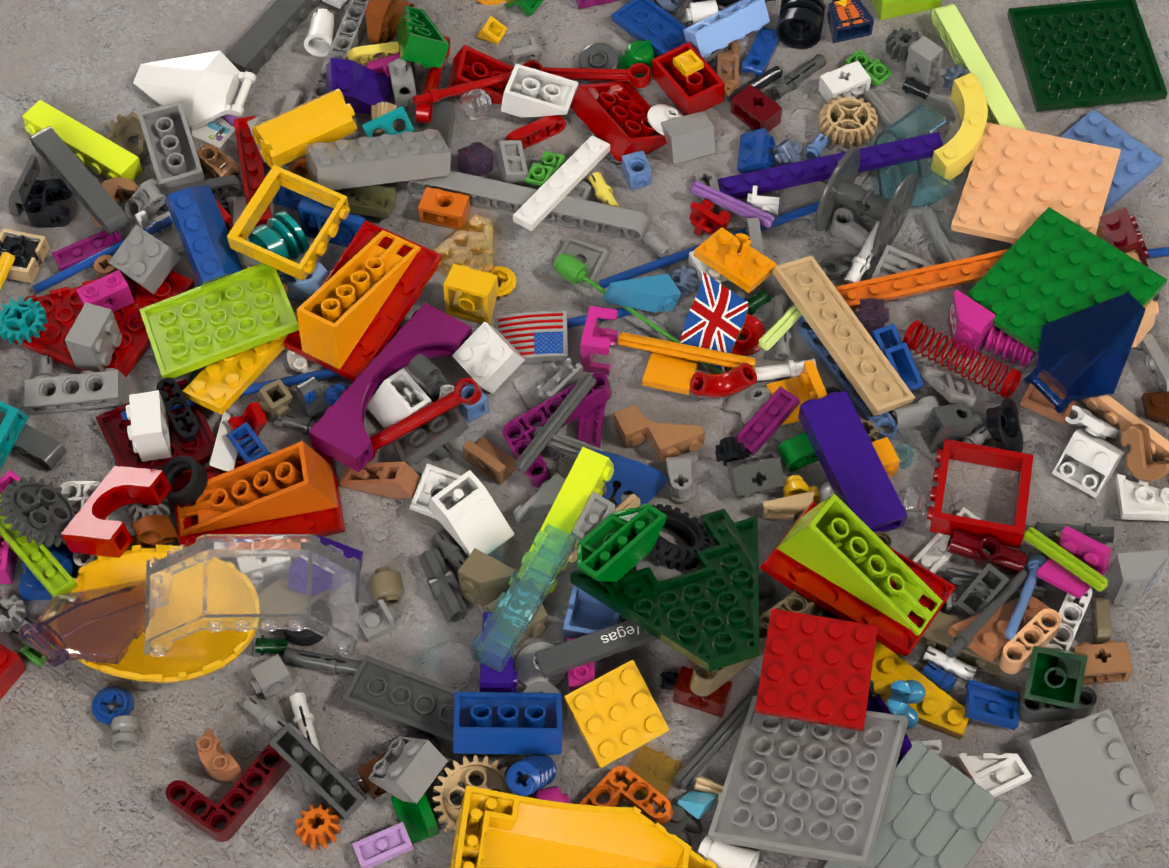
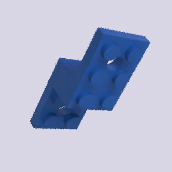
(315, 214)

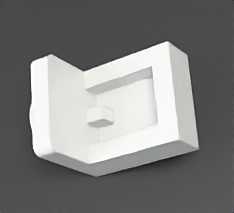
(764, 203)

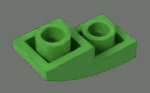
(876, 69)
(547, 166)

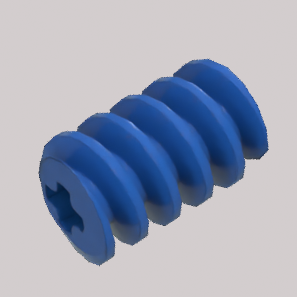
(531, 774)

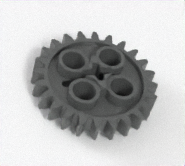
(37, 510)

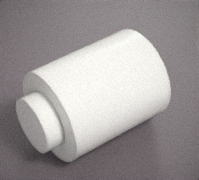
(700, 10)

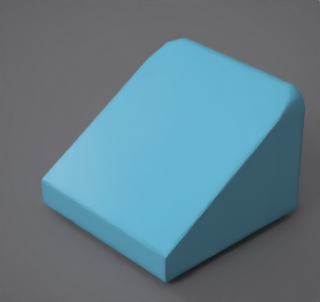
(697, 803)

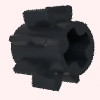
(729, 450)

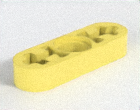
(365, 53)

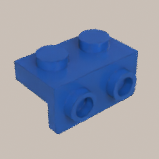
(755, 151)

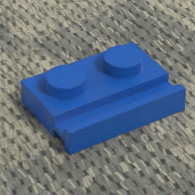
(991, 705)

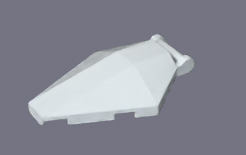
(200, 81)

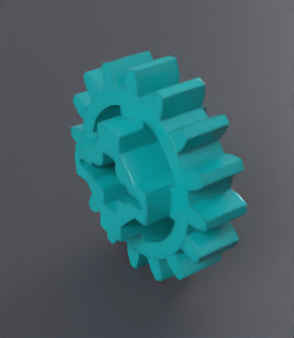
(22, 320)

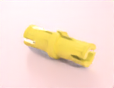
(603, 191)

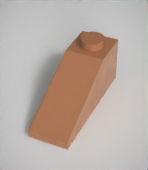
(382, 479)

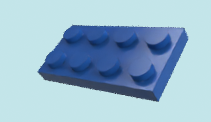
(649, 21)

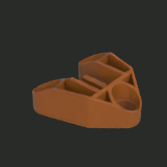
(383, 18)
(152, 531)

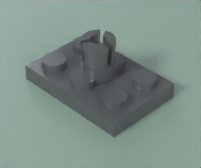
(432, 437)

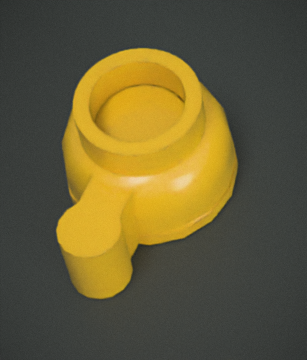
(796, 485)

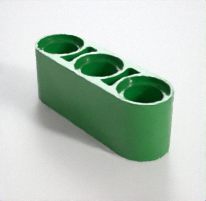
(797, 452)

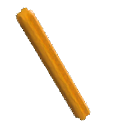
(683, 351)

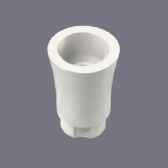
(320, 33)
(728, 855)

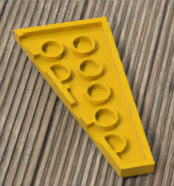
(936, 709)

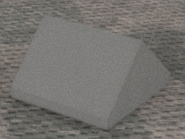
(689, 137)

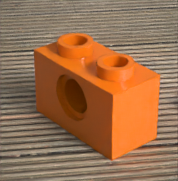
(444, 208)

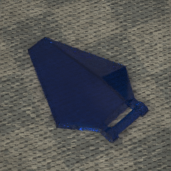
(1086, 350)

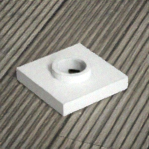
(431, 480)

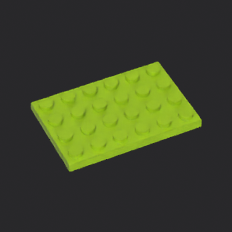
(218, 320)

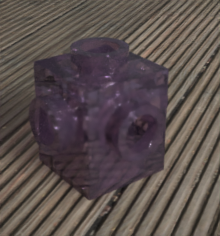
(475, 159)
(872, 313)

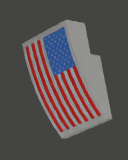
(536, 334)

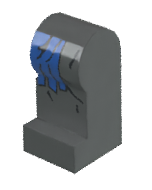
(311, 398)

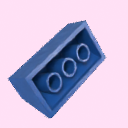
(203, 233)
(507, 723)

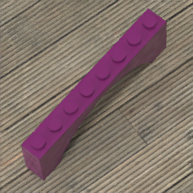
(342, 428)

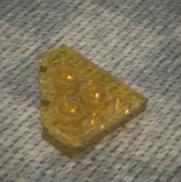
(470, 246)

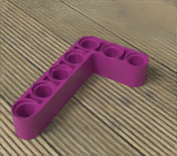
(524, 423)

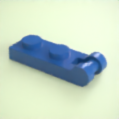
(761, 52)

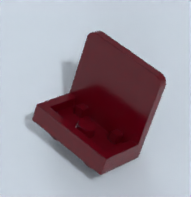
(1121, 233)

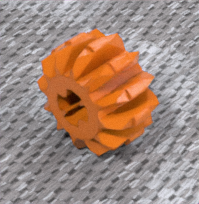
(312, 820)

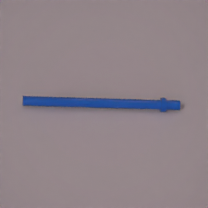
(156, 227)

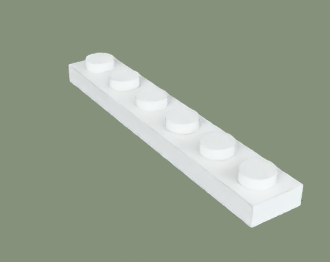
(561, 183)

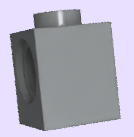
(270, 677)

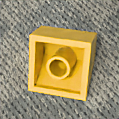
(470, 294)

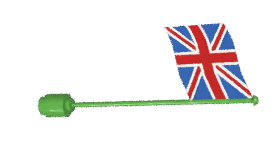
(712, 319)

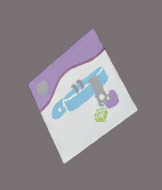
(217, 131)

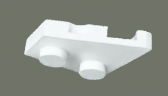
(995, 772)

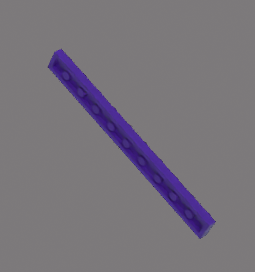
(823, 167)

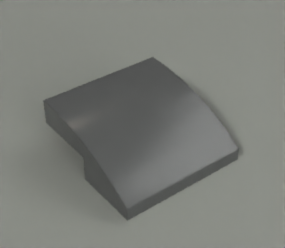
(23, 186)

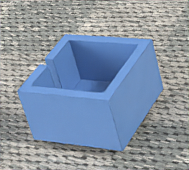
(588, 615)

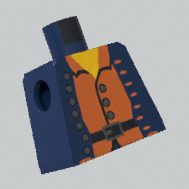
(848, 20)

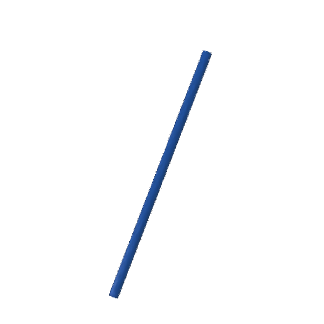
(684, 254)

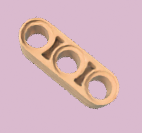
(1035, 631)

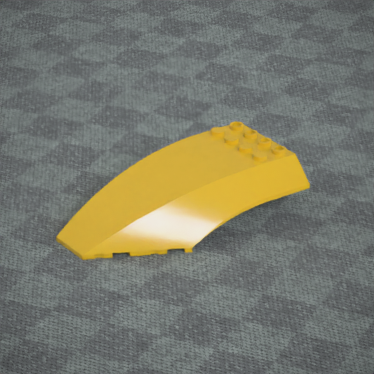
(529, 832)

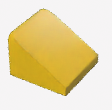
(492, 30)

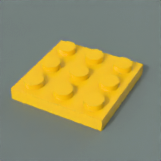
(615, 713)

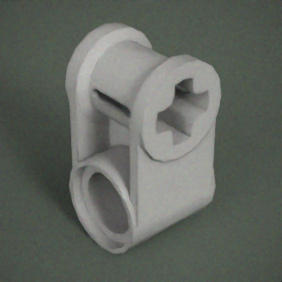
(146, 199)
(679, 478)

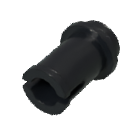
(915, 88)

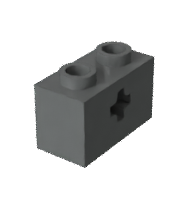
(745, 469)
(983, 590)

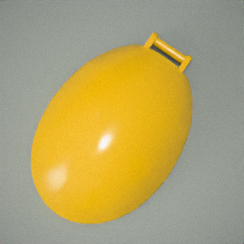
(189, 656)

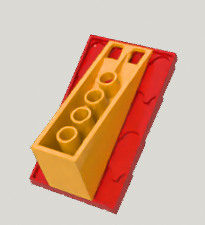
(362, 301)

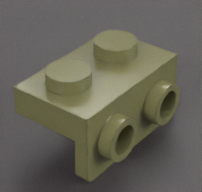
(373, 200)

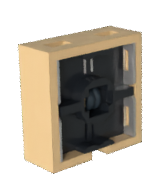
(28, 252)

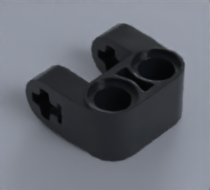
(39, 203)

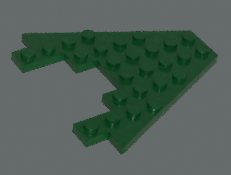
(702, 613)

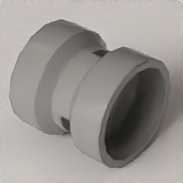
(124, 732)

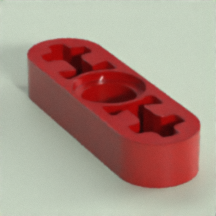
(547, 126)

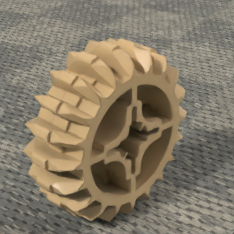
(847, 128)

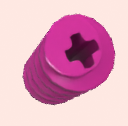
(1009, 347)

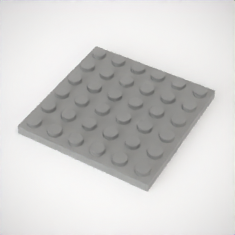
(809, 786)

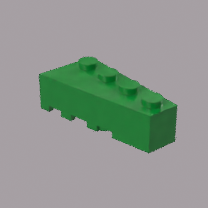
(420, 38)

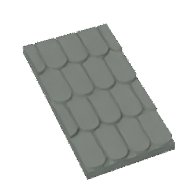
(932, 816)

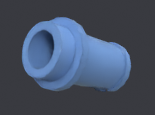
(817, 146)

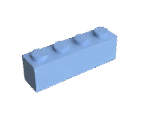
(726, 26)

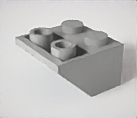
(408, 768)

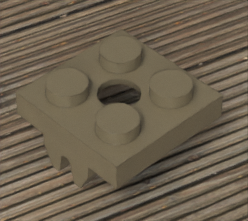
(126, 128)

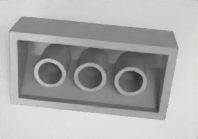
(171, 145)

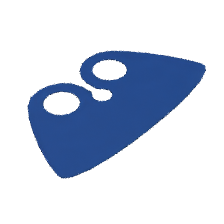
(634, 477)

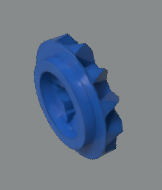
(107, 697)

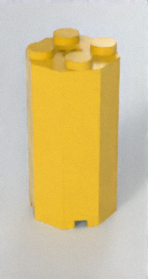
(315, 121)

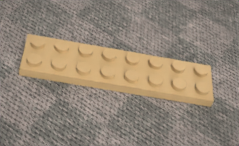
(843, 335)

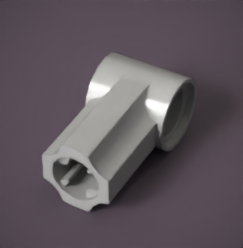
(846, 227)
(916, 413)

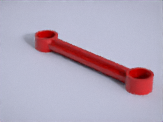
(599, 74)
(425, 110)
(426, 414)

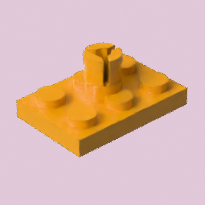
(735, 259)

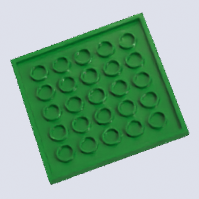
(1055, 273)

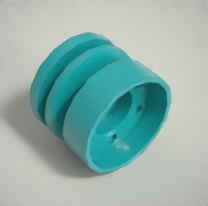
(281, 236)

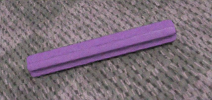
(731, 203)

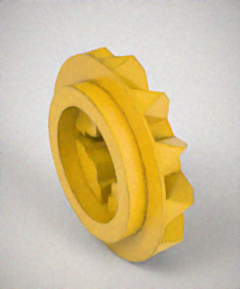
(507, 280)

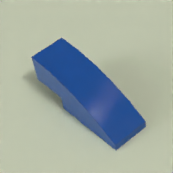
(898, 355)

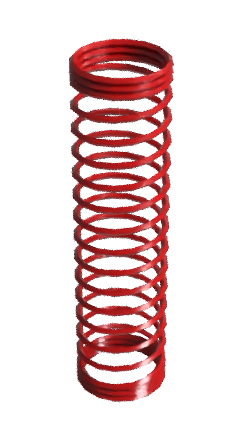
(1005, 391)

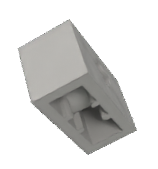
(924, 61)

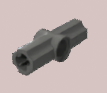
(443, 585)

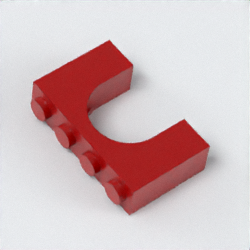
(122, 486)

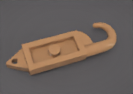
(729, 68)

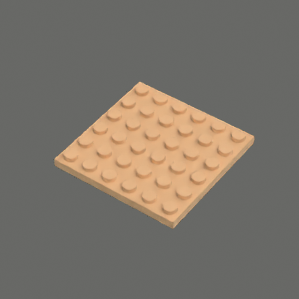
(1027, 172)

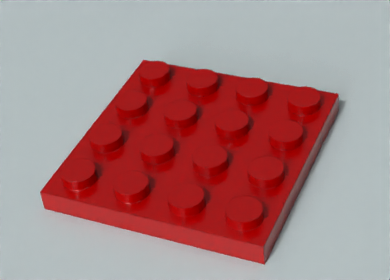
(816, 669)

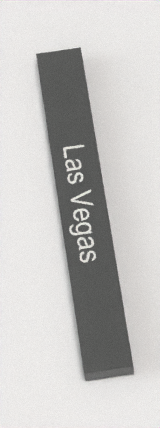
(591, 648)

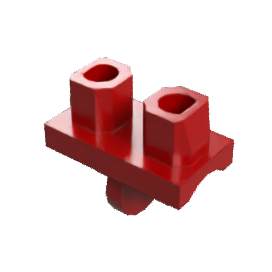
(707, 221)

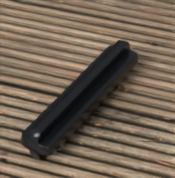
(760, 81)

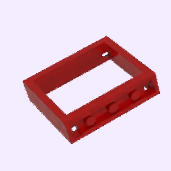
(988, 456)

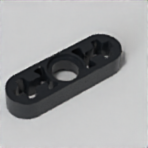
(187, 415)

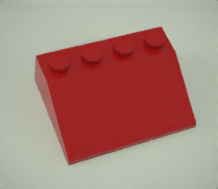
(618, 117)

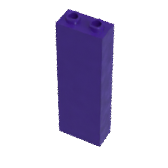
(851, 461)

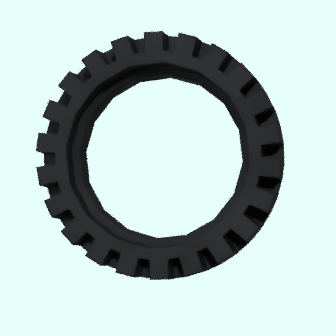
(686, 528)

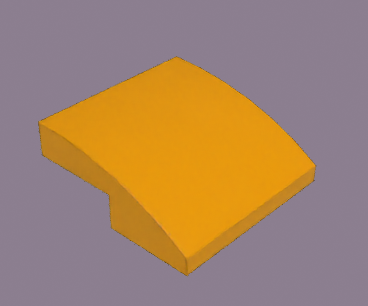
(669, 373)

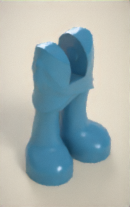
(902, 695)

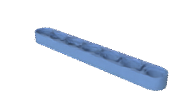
(833, 369)

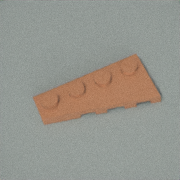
(991, 637)

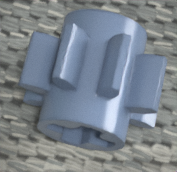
(951, 73)
(788, 152)
(685, 280)

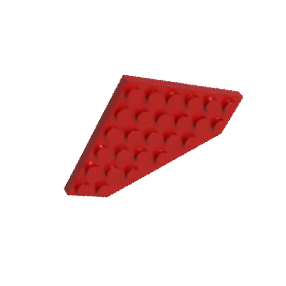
(64, 306)

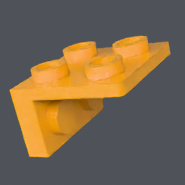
(804, 387)

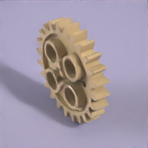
(491, 777)

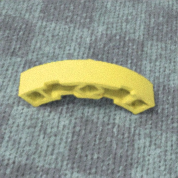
(973, 110)

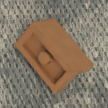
(489, 459)

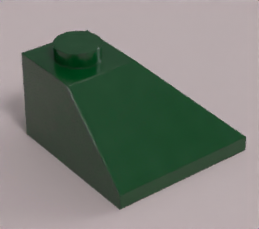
(1055, 676)

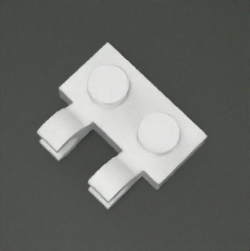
(1093, 424)

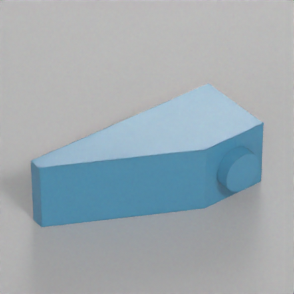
(645, 293)

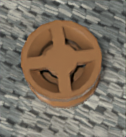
(102, 263)

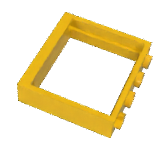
(260, 201)

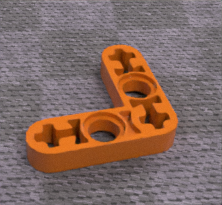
(619, 790)

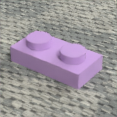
(383, 846)

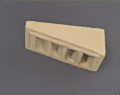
(786, 507)

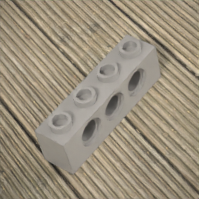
(111, 393)

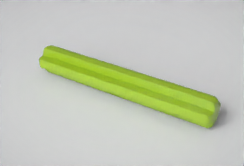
(1066, 559)

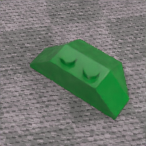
(619, 542)

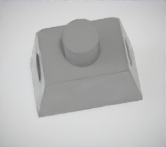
(400, 77)

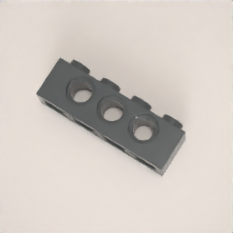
(317, 770)

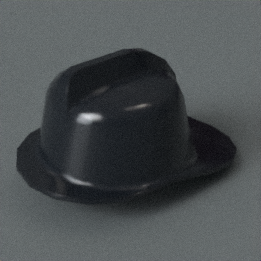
(1004, 425)

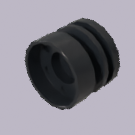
(800, 23)

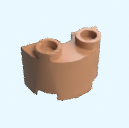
(215, 761)

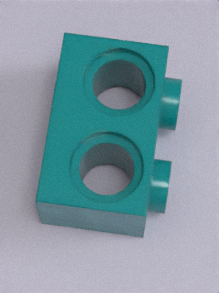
(386, 122)

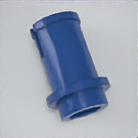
(939, 677)

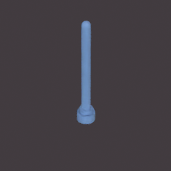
(1033, 565)

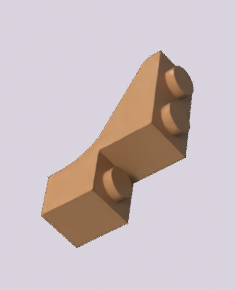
(664, 438)

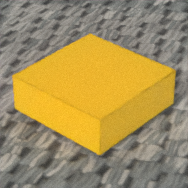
(688, 63)

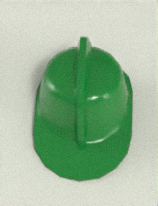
(637, 52)

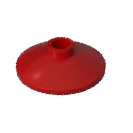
(752, 332)

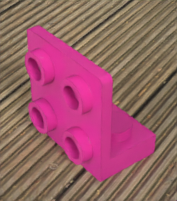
(1084, 548)

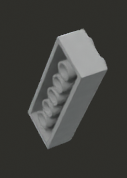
(378, 159)

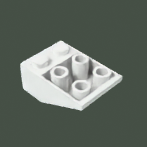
(471, 515)

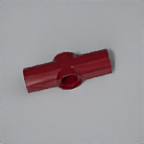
(972, 548)

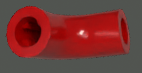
(723, 383)

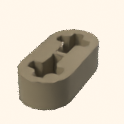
(1101, 620)

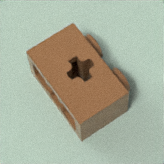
(1106, 662)

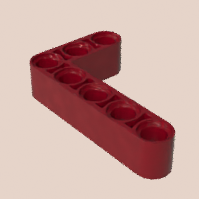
(240, 791)

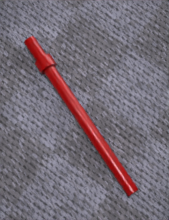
(436, 95)

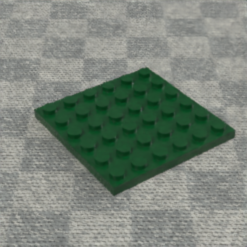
(1086, 54)

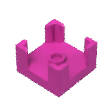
(597, 339)

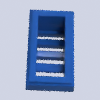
(241, 431)

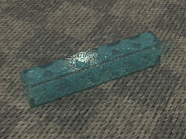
(523, 598)

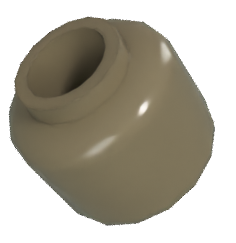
(386, 585)

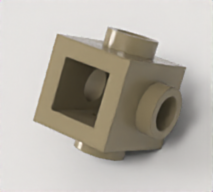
(275, 399)

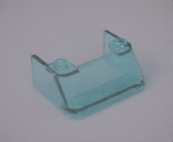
(931, 186)

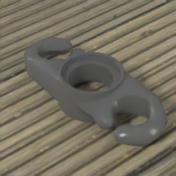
(840, 269)

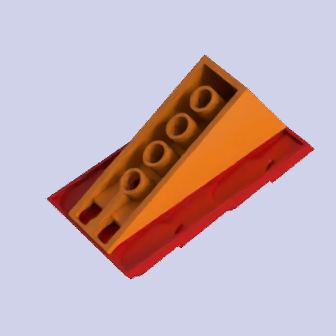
(273, 495)

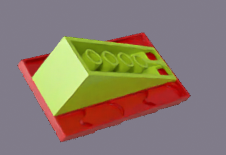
(856, 576)

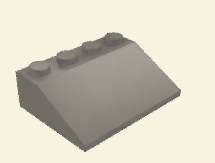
(1091, 776)

